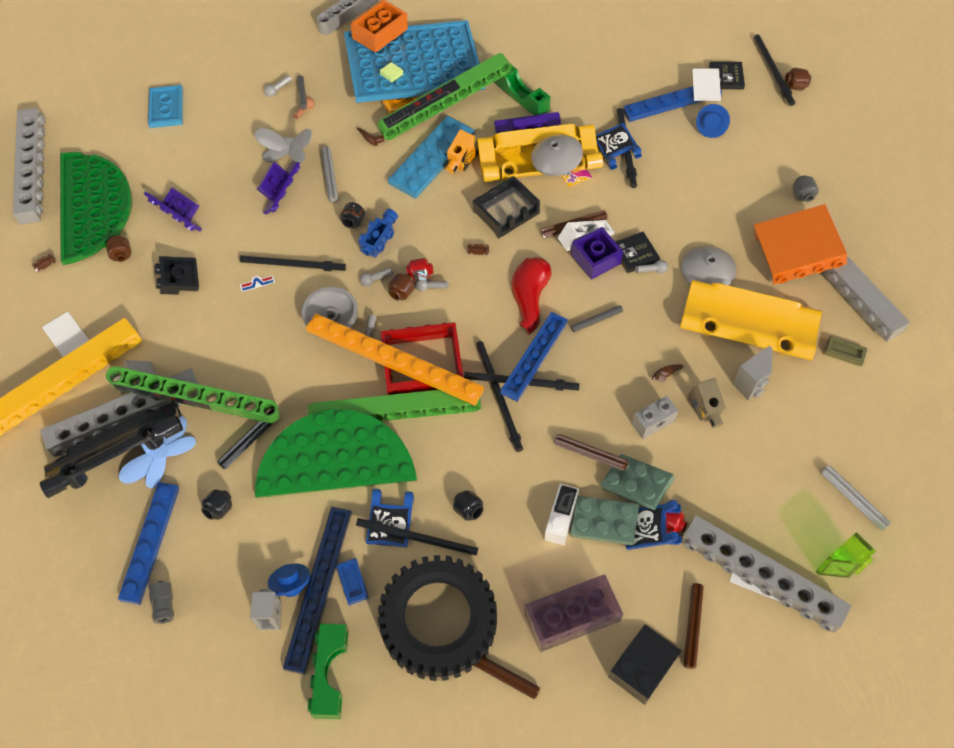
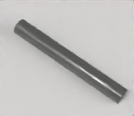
(302, 95)
(597, 318)

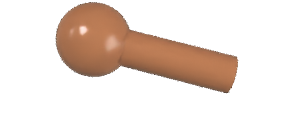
(310, 104)

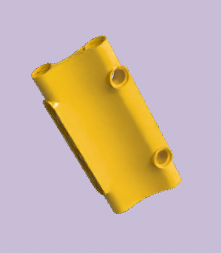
(752, 318)

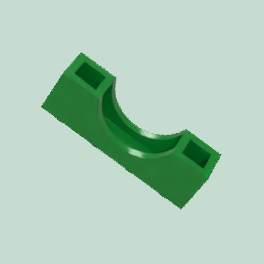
(535, 101)
(325, 700)

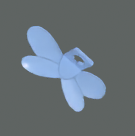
(154, 461)

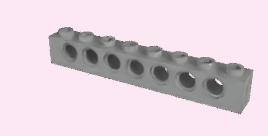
(28, 166)
(112, 411)
(835, 607)

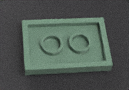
(638, 483)
(605, 520)

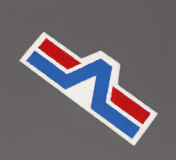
(257, 282)

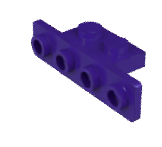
(527, 122)
(275, 183)
(178, 205)

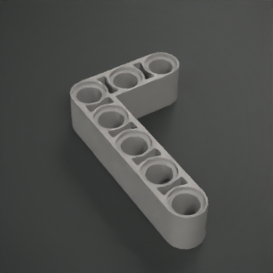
(341, 13)

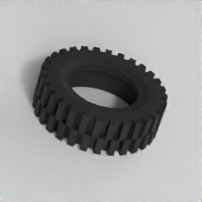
(449, 658)

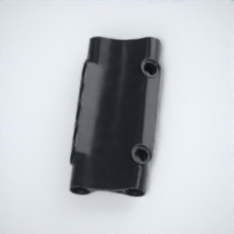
(146, 428)

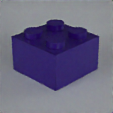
(596, 253)

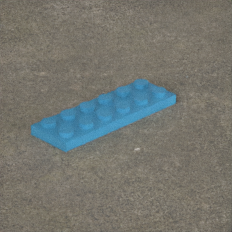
(427, 159)

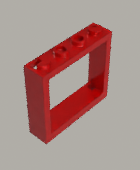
(415, 334)

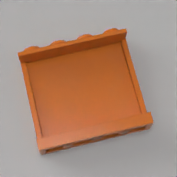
(800, 244)

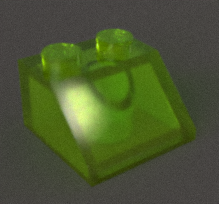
(848, 559)

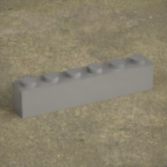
(868, 300)

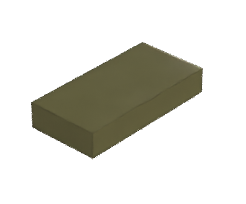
(845, 351)

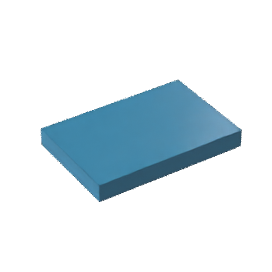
(165, 106)

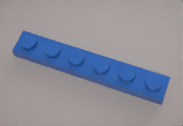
(660, 104)
(533, 357)
(148, 543)

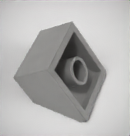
(754, 374)

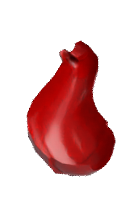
(527, 286)

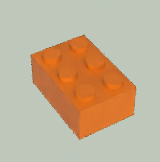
(379, 26)

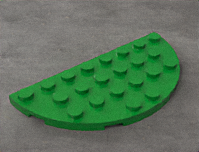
(92, 204)
(333, 453)

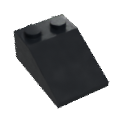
(644, 664)

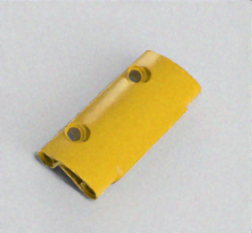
(515, 148)

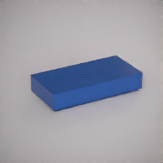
(352, 581)

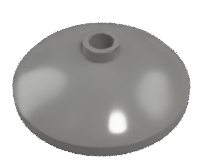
(557, 155)
(697, 266)
(331, 303)

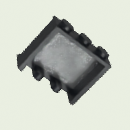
(506, 206)

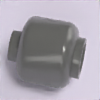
(805, 188)

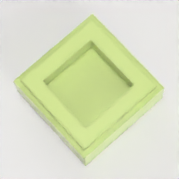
(391, 72)

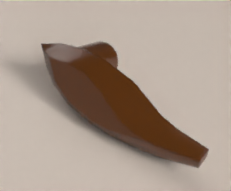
(370, 138)
(665, 372)

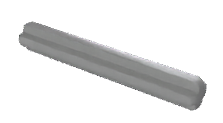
(329, 174)
(856, 498)

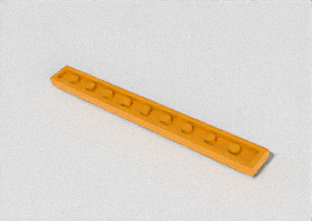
(395, 359)

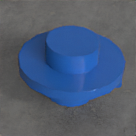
(713, 120)
(289, 579)

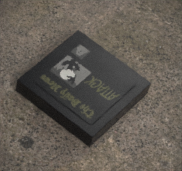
(730, 74)
(637, 251)

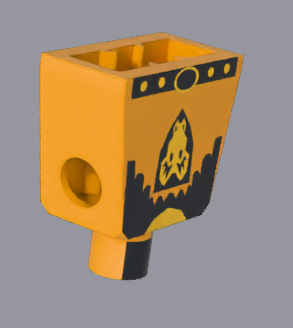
(461, 152)

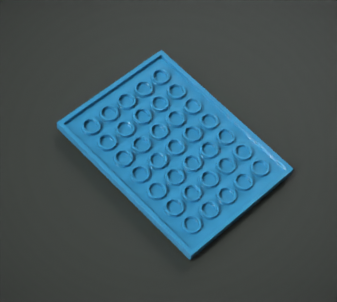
(425, 54)

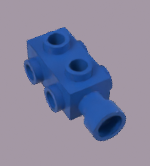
(378, 234)

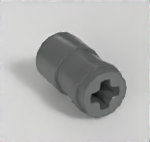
(161, 601)

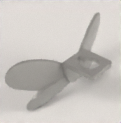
(281, 147)

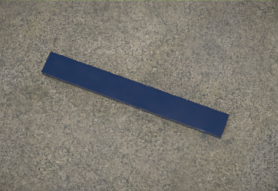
(317, 591)

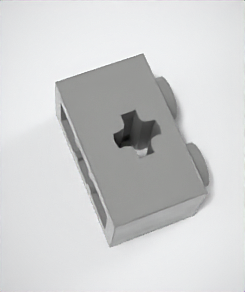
(654, 417)
(266, 610)

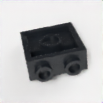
(176, 274)

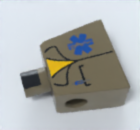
(708, 401)

